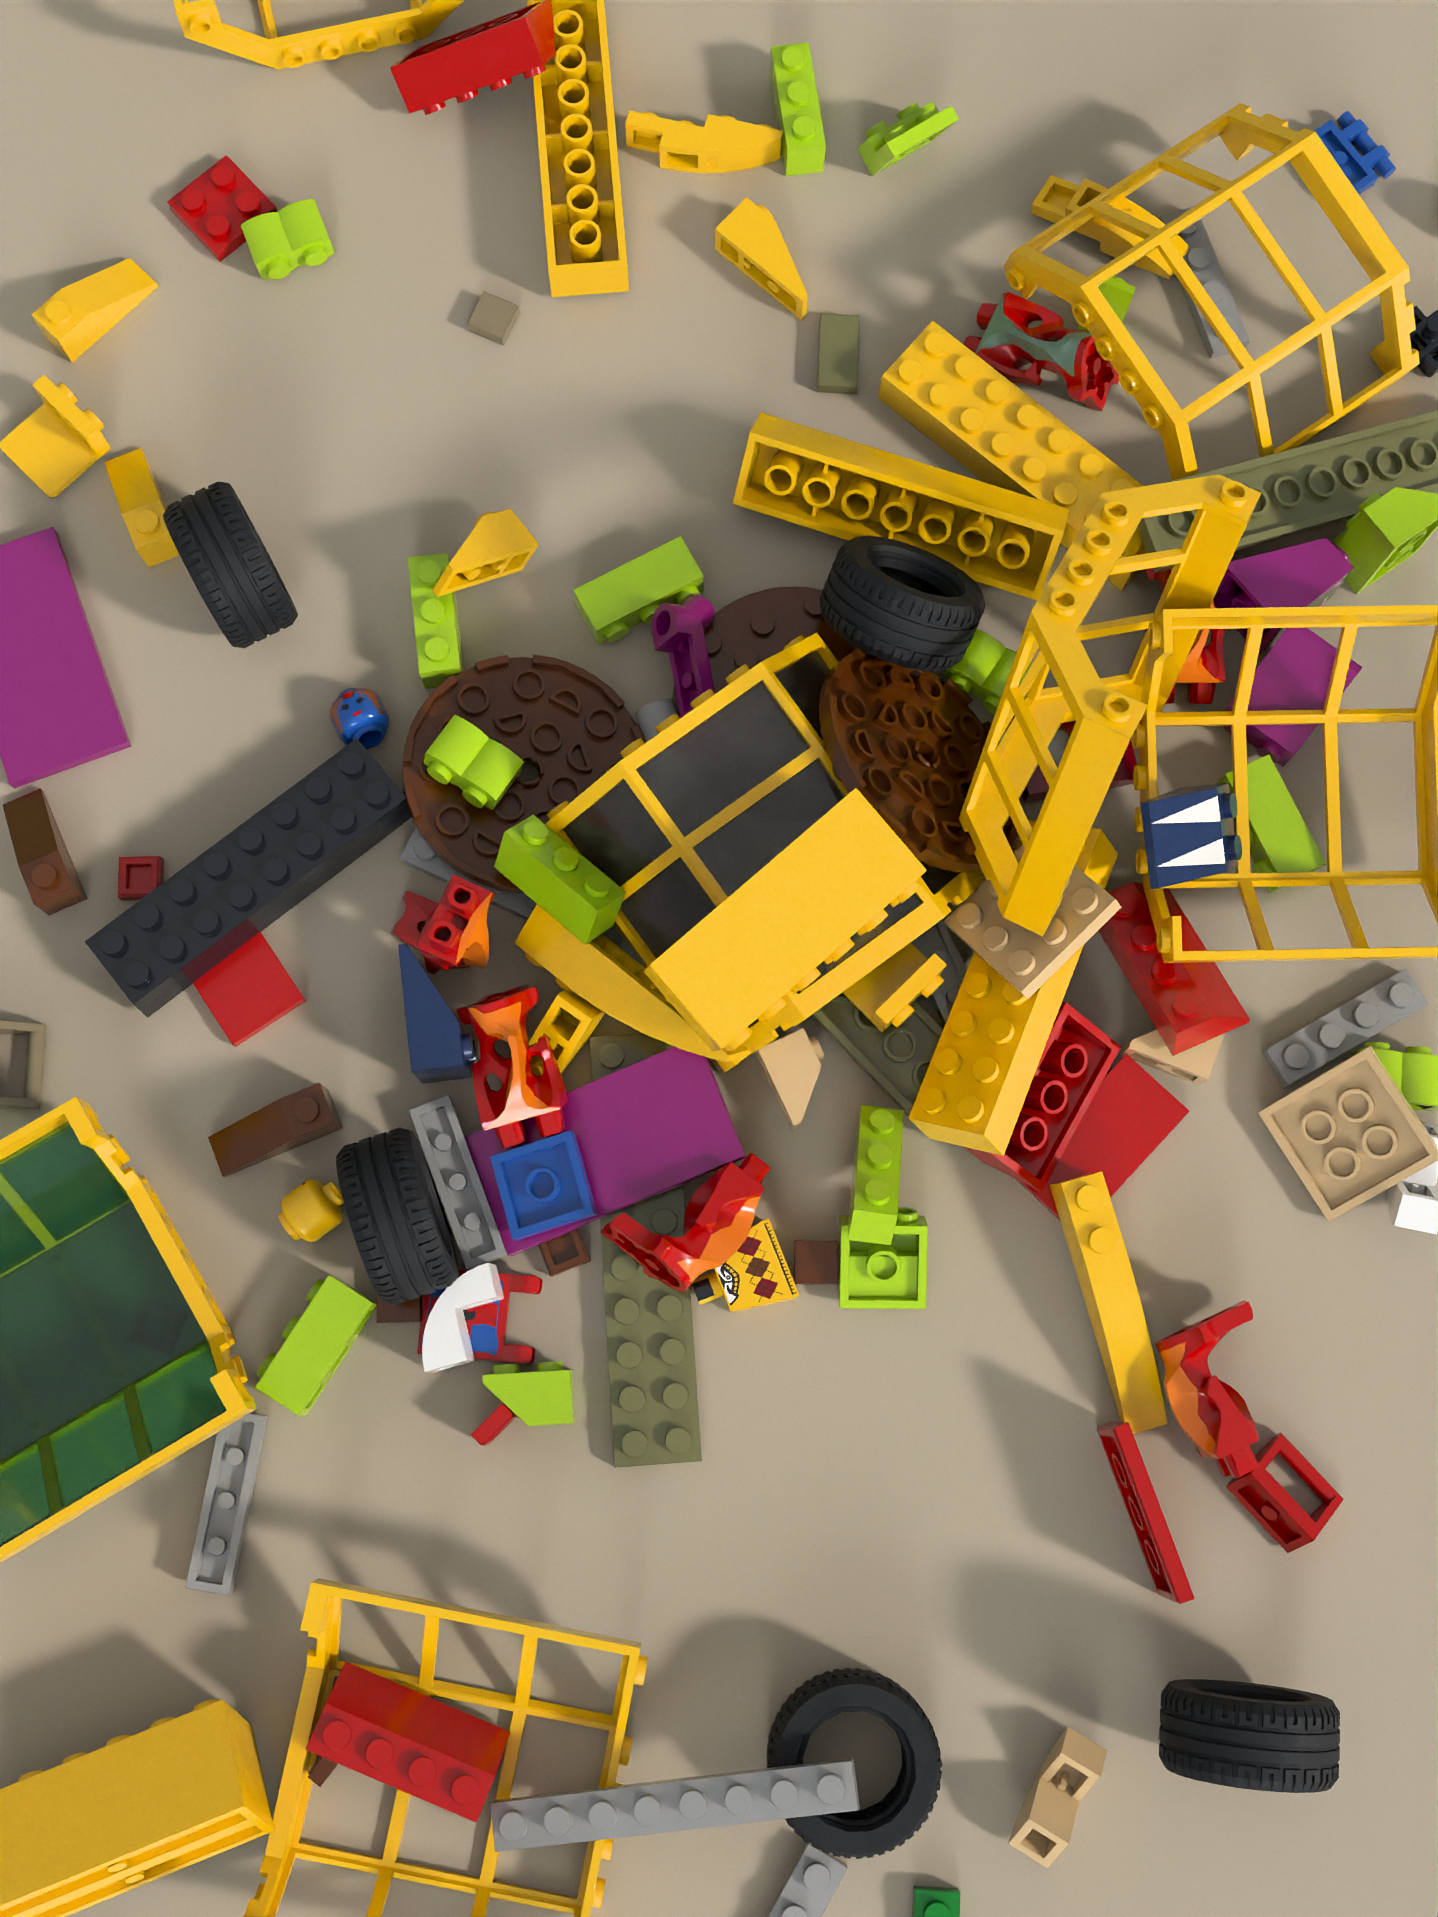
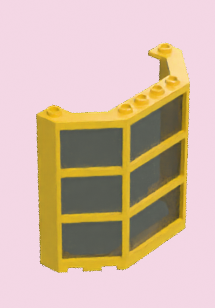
(716, 804)

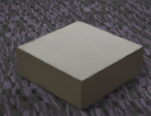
(493, 318)

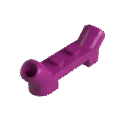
(681, 634)

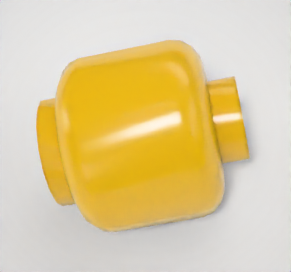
(311, 1210)

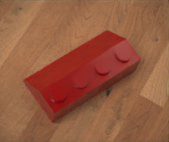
(477, 58)
(1182, 999)
(1057, 1099)
(409, 1741)

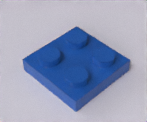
(543, 1185)

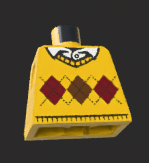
(751, 1276)

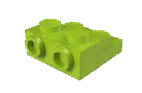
(913, 130)
(885, 1274)

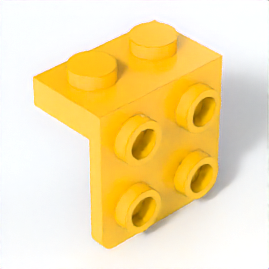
(55, 440)
(894, 985)

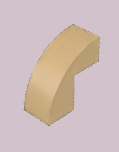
(1054, 1797)

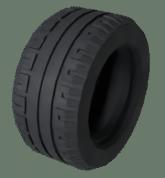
(229, 564)
(901, 603)
(396, 1216)
(1249, 1735)
(909, 1801)

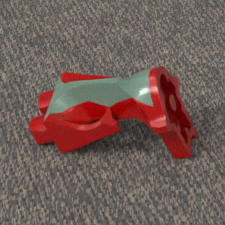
(1049, 347)

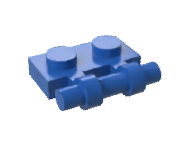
(1356, 167)

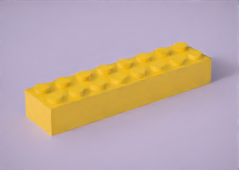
(580, 156)
(1001, 432)
(871, 492)
(996, 1041)

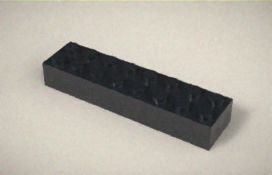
(250, 878)

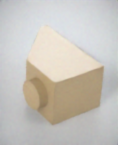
(1190, 1065)
(792, 1072)

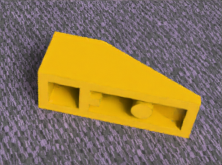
(756, 247)
(92, 306)
(141, 506)
(492, 550)
(568, 1028)

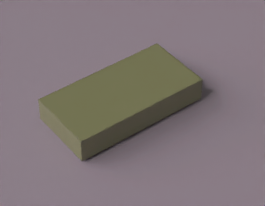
(838, 353)

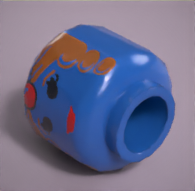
(361, 716)

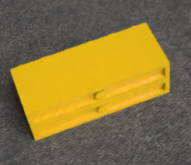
(787, 923)
(130, 1812)

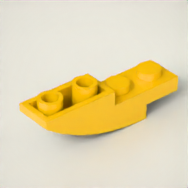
(715, 148)
(1061, 198)

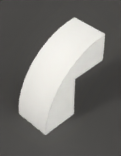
(1415, 1199)
(446, 1332)

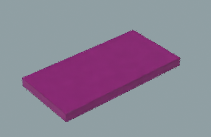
(52, 678)
(635, 1135)

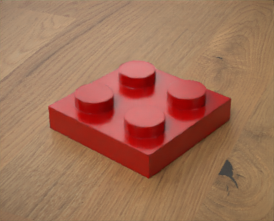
(218, 206)

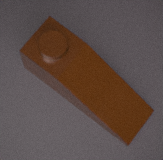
(42, 853)
(276, 1129)

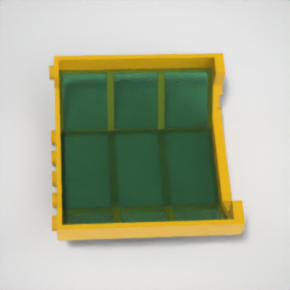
(103, 1329)

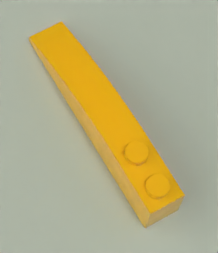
(610, 982)
(1111, 1298)

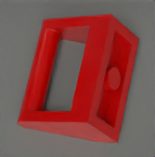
(1275, 1507)

